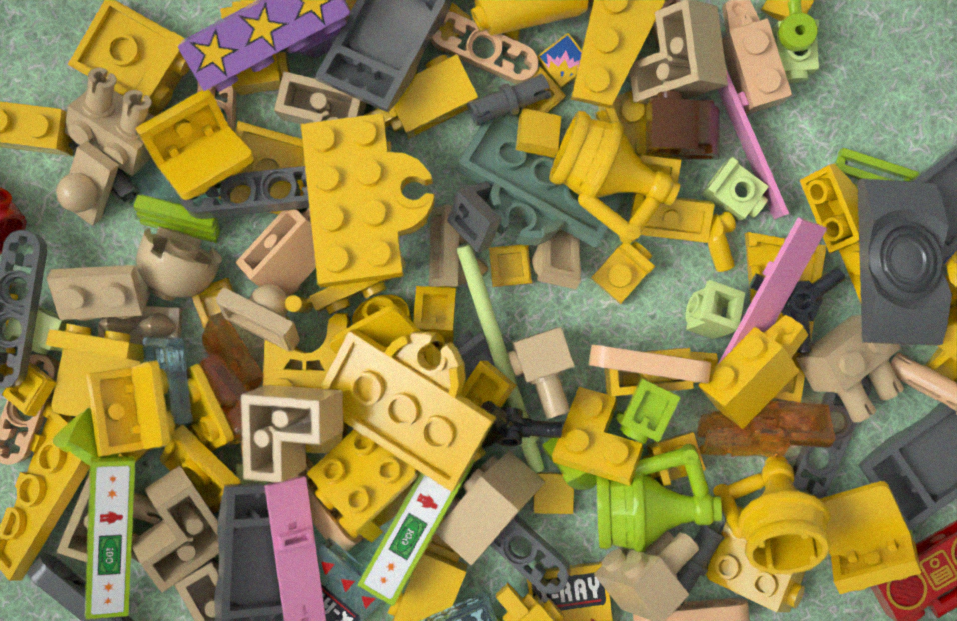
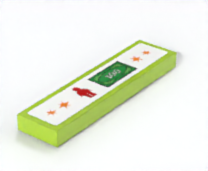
(109, 536)
(408, 538)

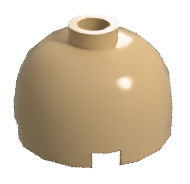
(175, 264)

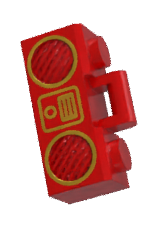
(938, 563)

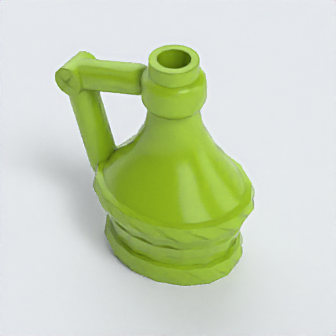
(644, 511)

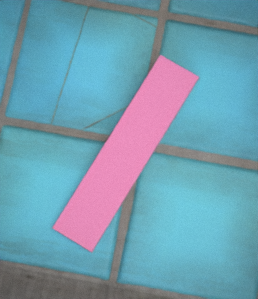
(735, 107)
(780, 279)
(295, 550)

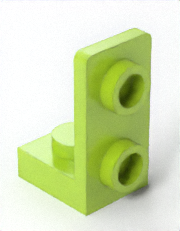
(647, 412)

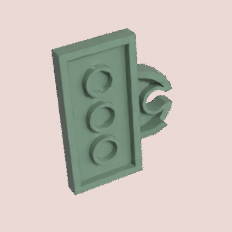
(524, 188)

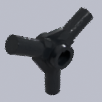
(806, 300)
(512, 426)

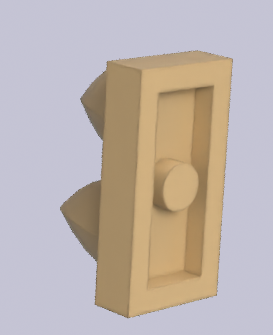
(444, 262)
(153, 322)

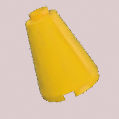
(513, 15)

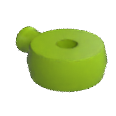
(801, 22)

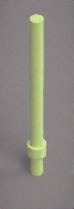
(497, 346)

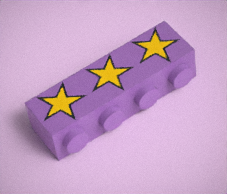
(256, 34)

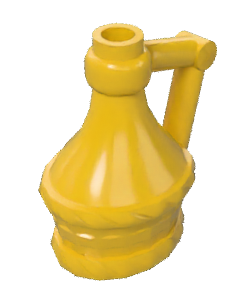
(599, 162)
(782, 525)

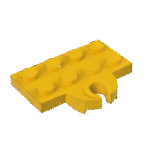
(359, 199)
(409, 403)

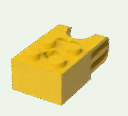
(305, 370)

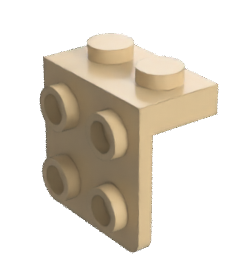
(98, 292)

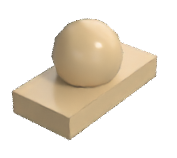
(87, 184)
(559, 260)
(261, 314)

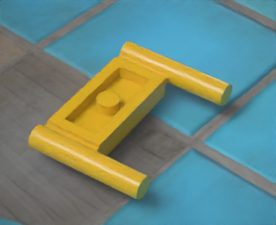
(336, 297)

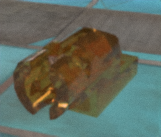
(229, 370)
(769, 432)

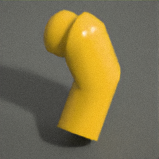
(718, 241)

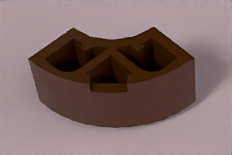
(682, 127)

